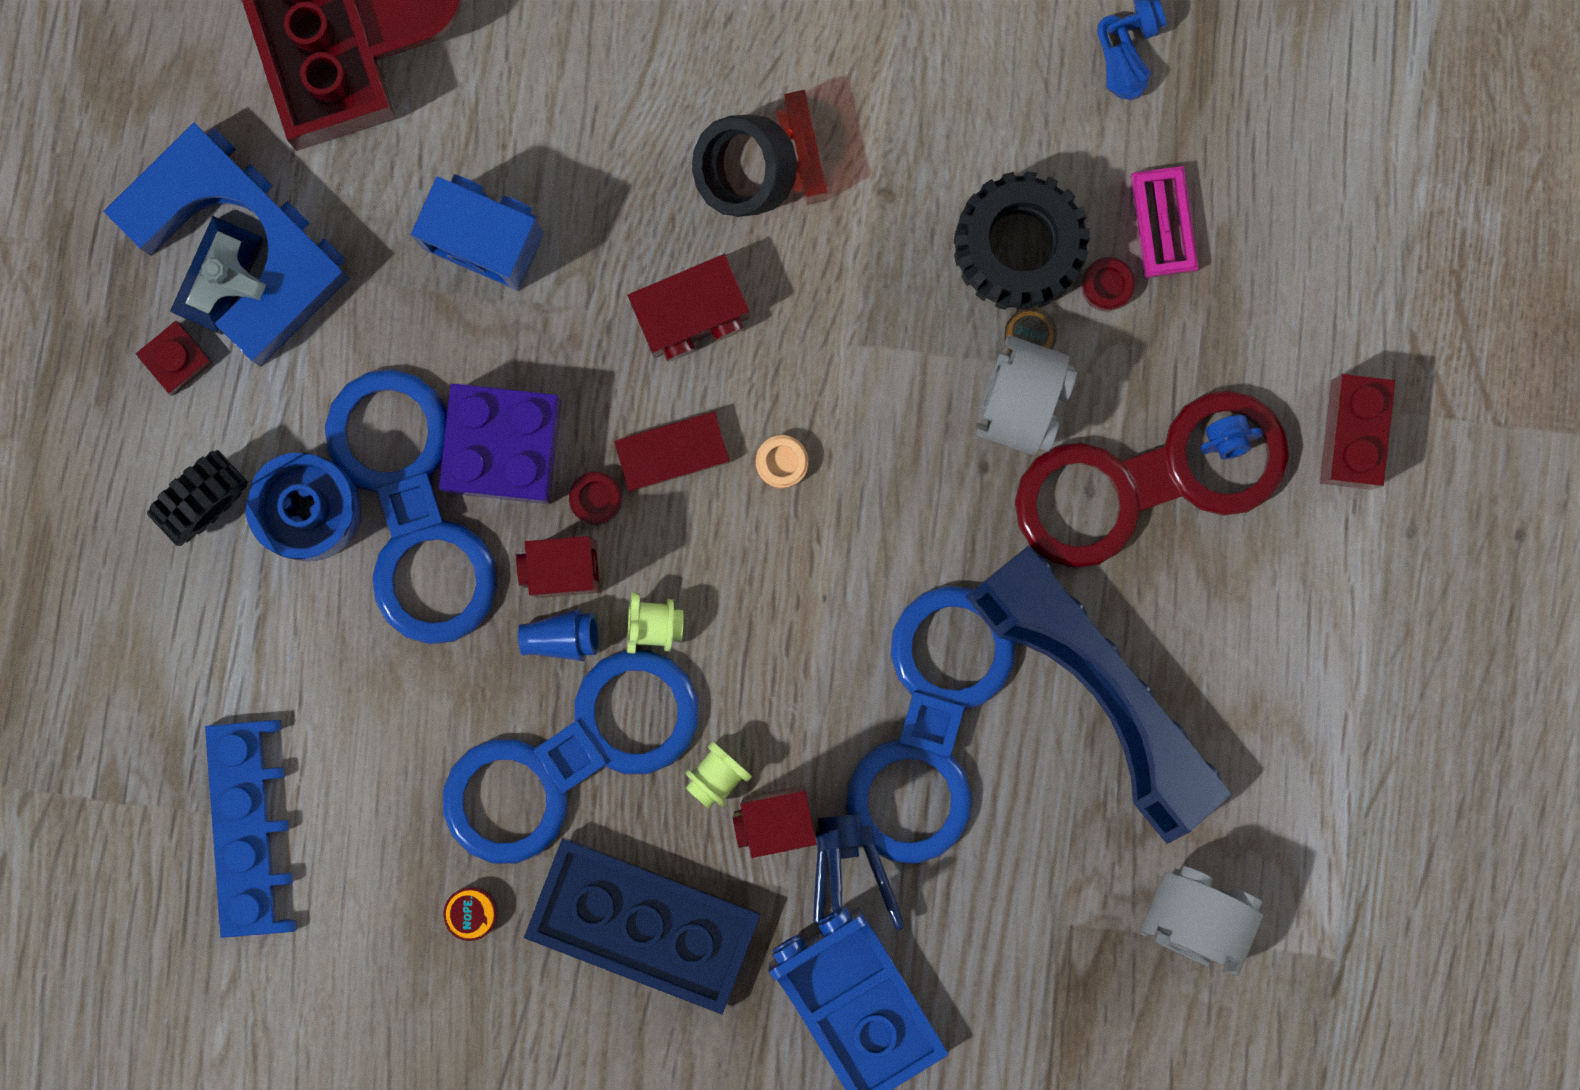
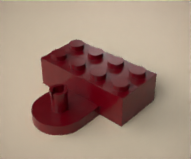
(326, 57)

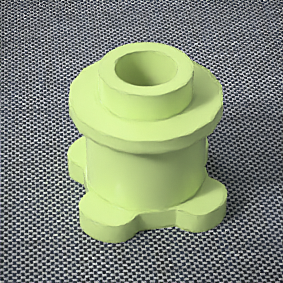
(653, 624)
(715, 777)

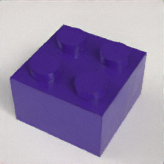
(500, 443)

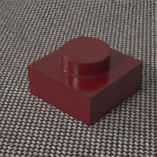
(174, 358)

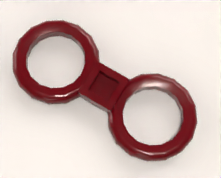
(1152, 479)

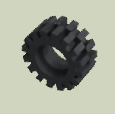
(197, 497)

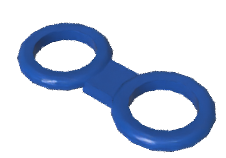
(411, 507)
(928, 729)
(570, 757)

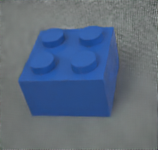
(478, 232)

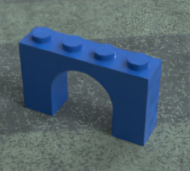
(200, 174)

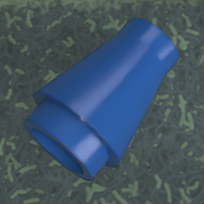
(561, 636)

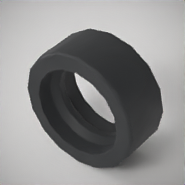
(710, 173)

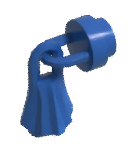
(1125, 70)

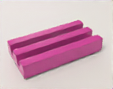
(1169, 265)

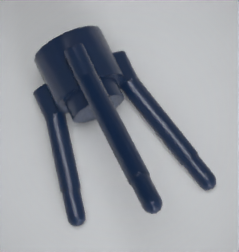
(838, 840)

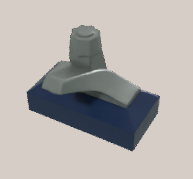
(219, 274)

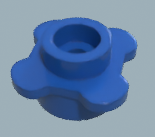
(1230, 437)

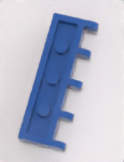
(244, 829)

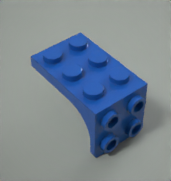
(856, 1003)

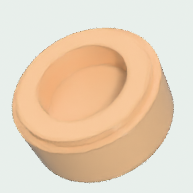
(782, 461)

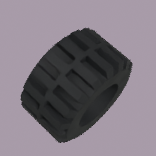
(1030, 197)

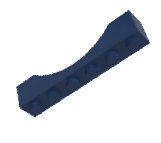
(1167, 774)

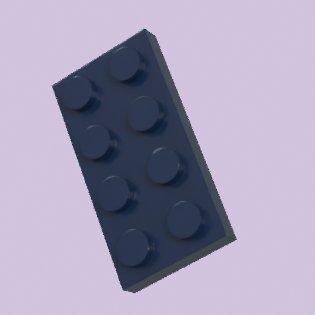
(642, 925)

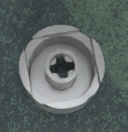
(1024, 396)
(1202, 920)

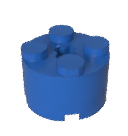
(275, 497)

